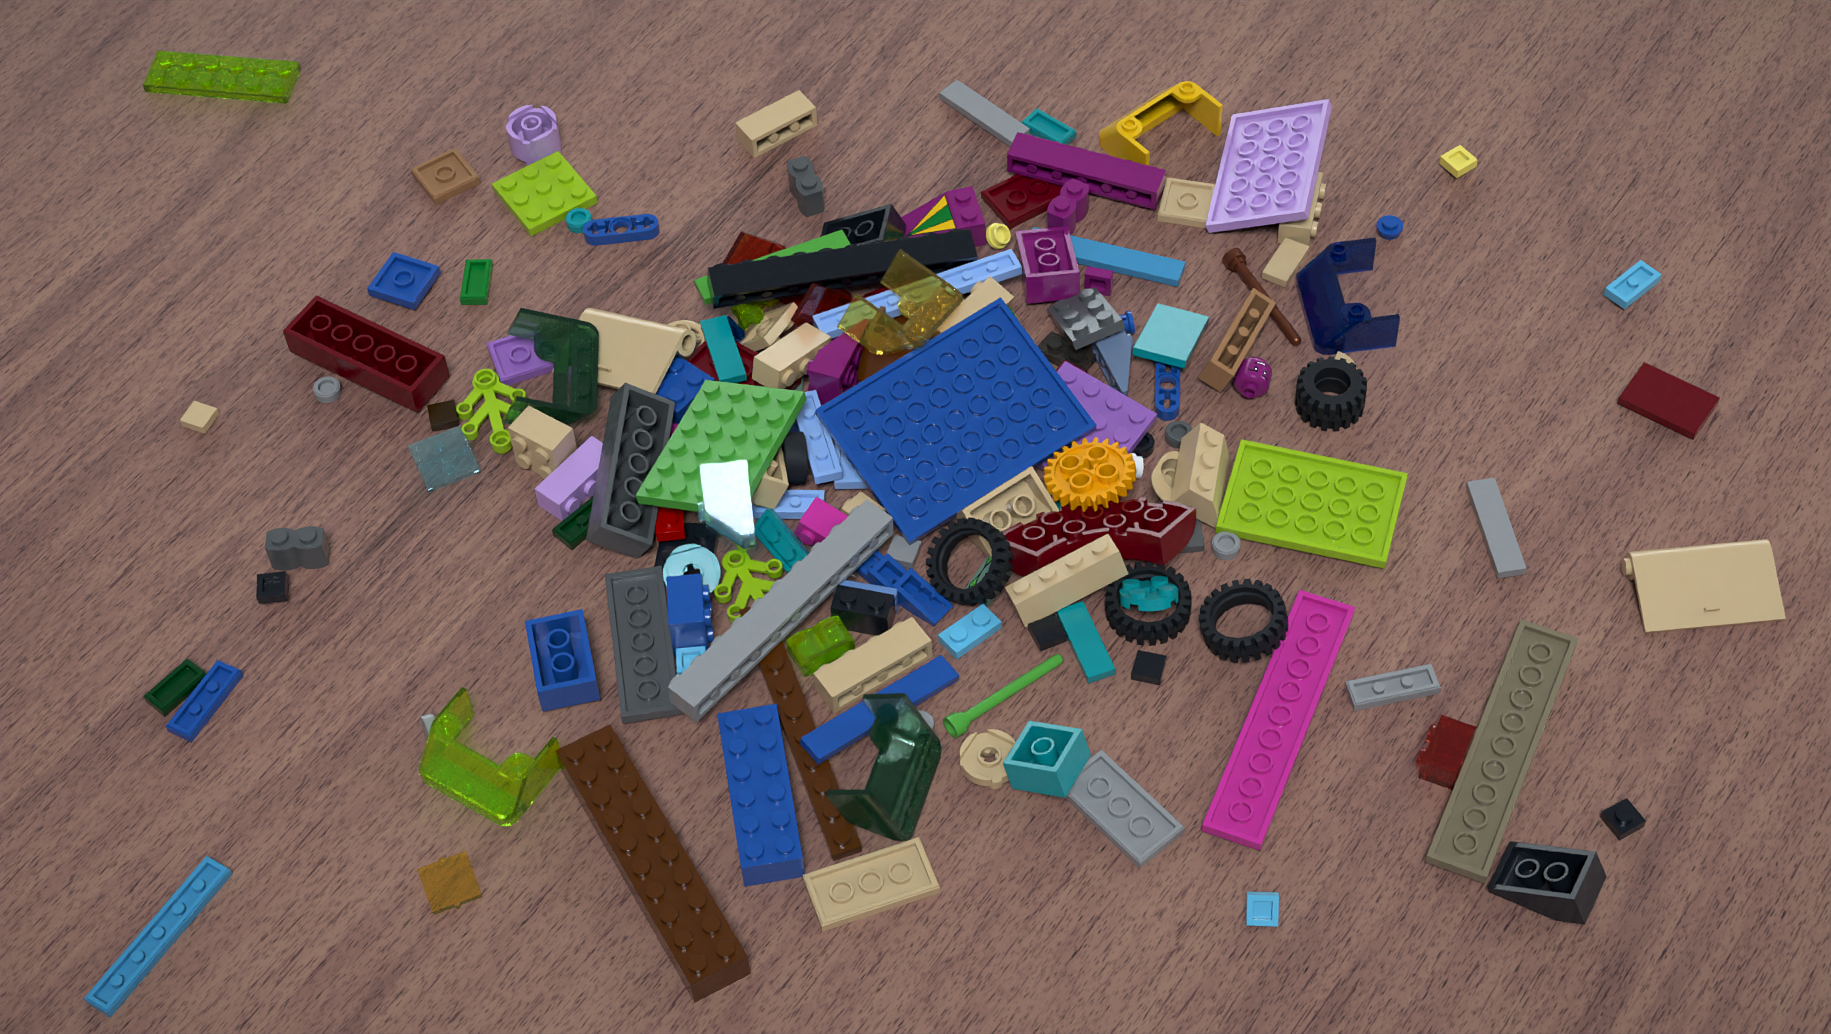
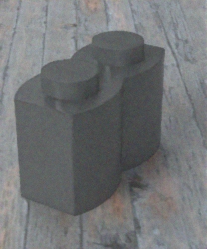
(805, 186)
(296, 548)

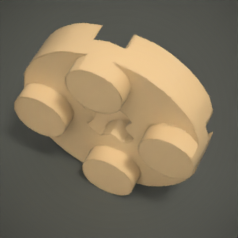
(973, 764)

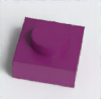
(1099, 278)

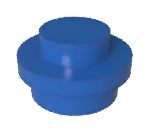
(1389, 227)

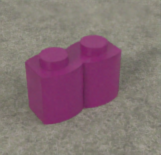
(1069, 206)

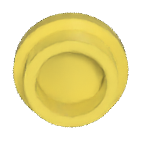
(998, 235)

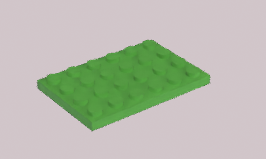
(721, 426)

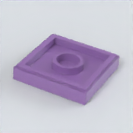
(516, 360)

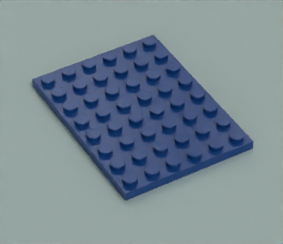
(955, 420)

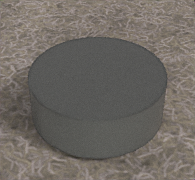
(1175, 431)

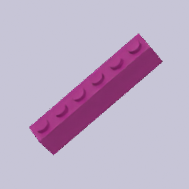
(1104, 173)

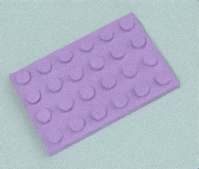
(1269, 166)

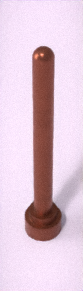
(1236, 261)

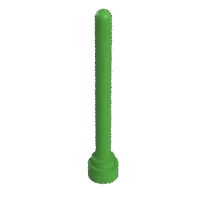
(957, 723)

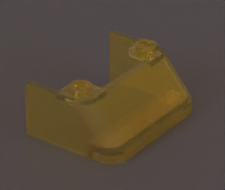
(924, 300)

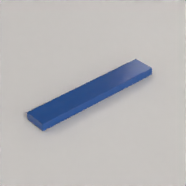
(857, 721)

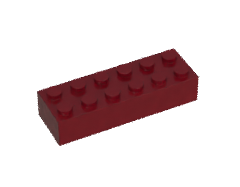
(366, 353)

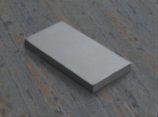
(1123, 810)

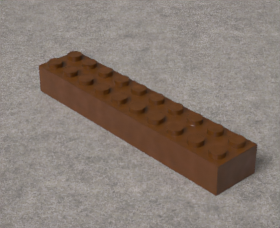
(653, 863)

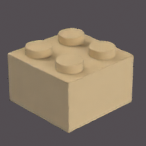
(540, 441)

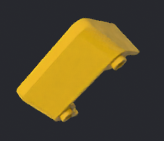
(1120, 136)

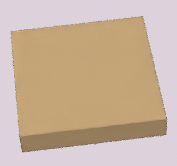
(1185, 202)

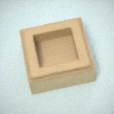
(199, 417)

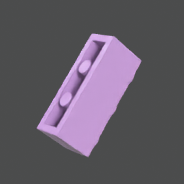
(571, 481)

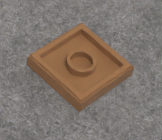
(445, 176)

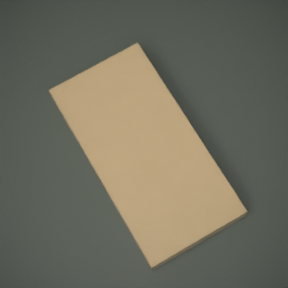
(871, 884)

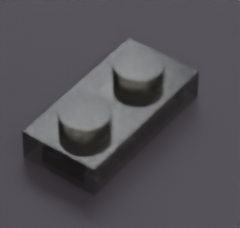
(1057, 349)

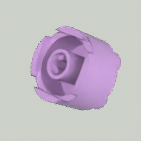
(533, 133)

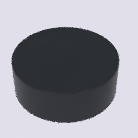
(1145, 447)

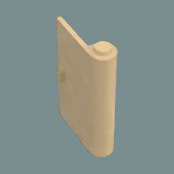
(636, 349)
(1705, 585)

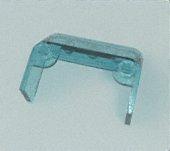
(727, 503)

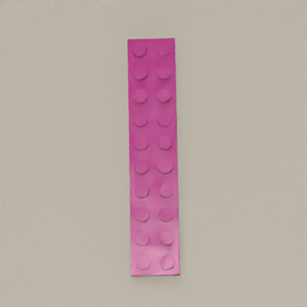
(1278, 721)

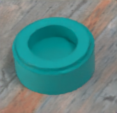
(577, 218)

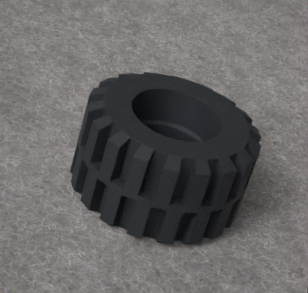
(1333, 377)

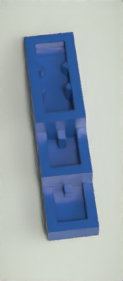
(913, 591)

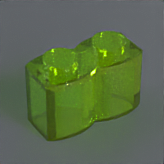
(819, 645)

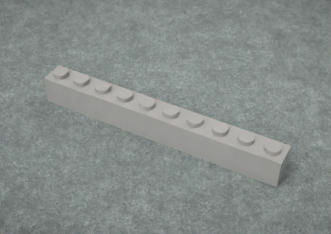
(780, 610)

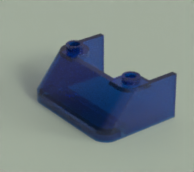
(1329, 320)

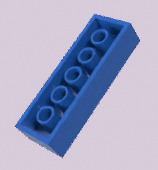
(760, 795)

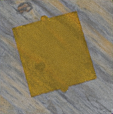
(449, 883)

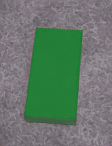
(476, 282)

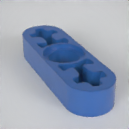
(604, 238)
(1162, 394)

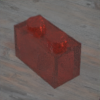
(1445, 752)

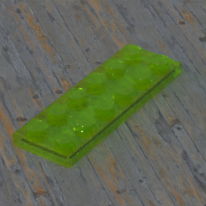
(222, 77)

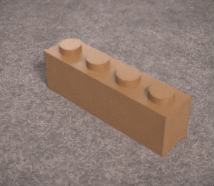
(1236, 340)

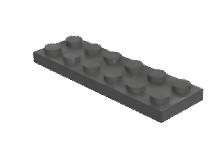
(641, 643)

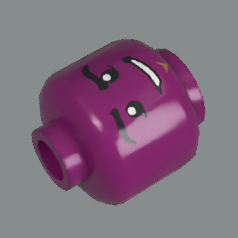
(1253, 377)

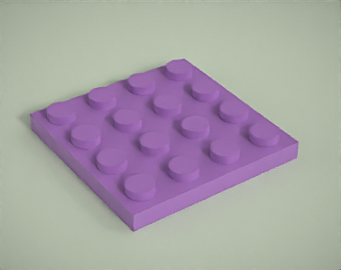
(1114, 413)

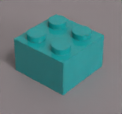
(1047, 759)

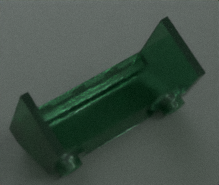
(574, 351)
(900, 773)

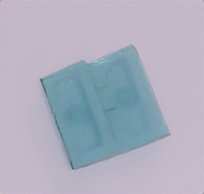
(444, 459)

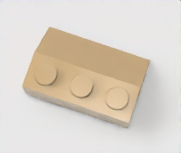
(1202, 473)
(1009, 504)

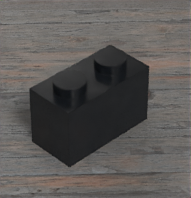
(864, 610)

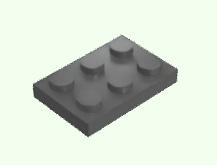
(1085, 318)

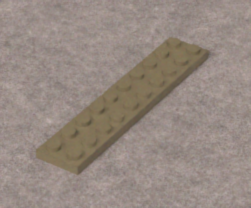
(1501, 751)

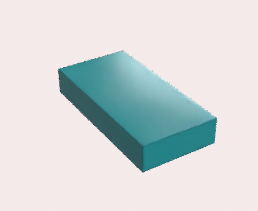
(1048, 128)

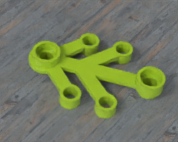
(486, 383)
(750, 586)

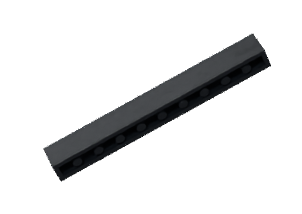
(833, 268)

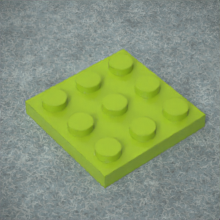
(544, 193)

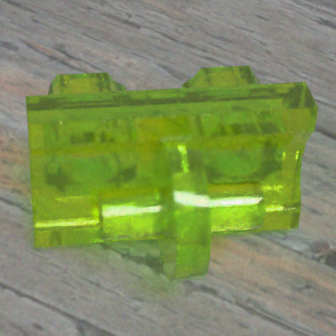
(751, 312)

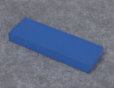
(204, 701)

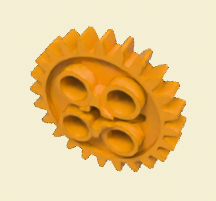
(1090, 474)

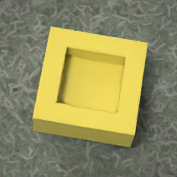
(1458, 161)

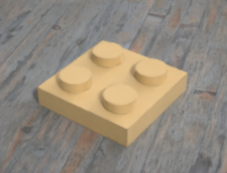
(769, 329)

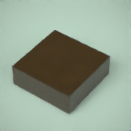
(443, 415)

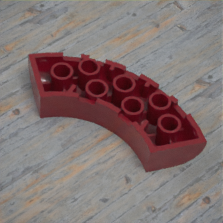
(1136, 527)

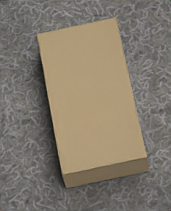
(1285, 262)

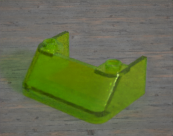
(490, 789)

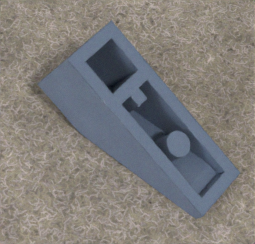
(1114, 359)

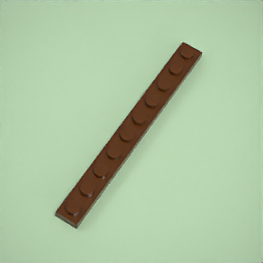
(796, 723)

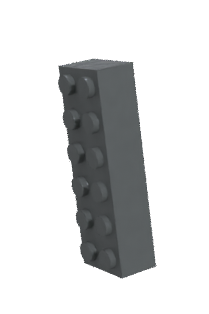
(632, 442)

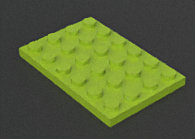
(1312, 503)

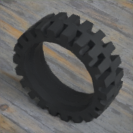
(941, 553)
(1144, 630)
(1245, 646)

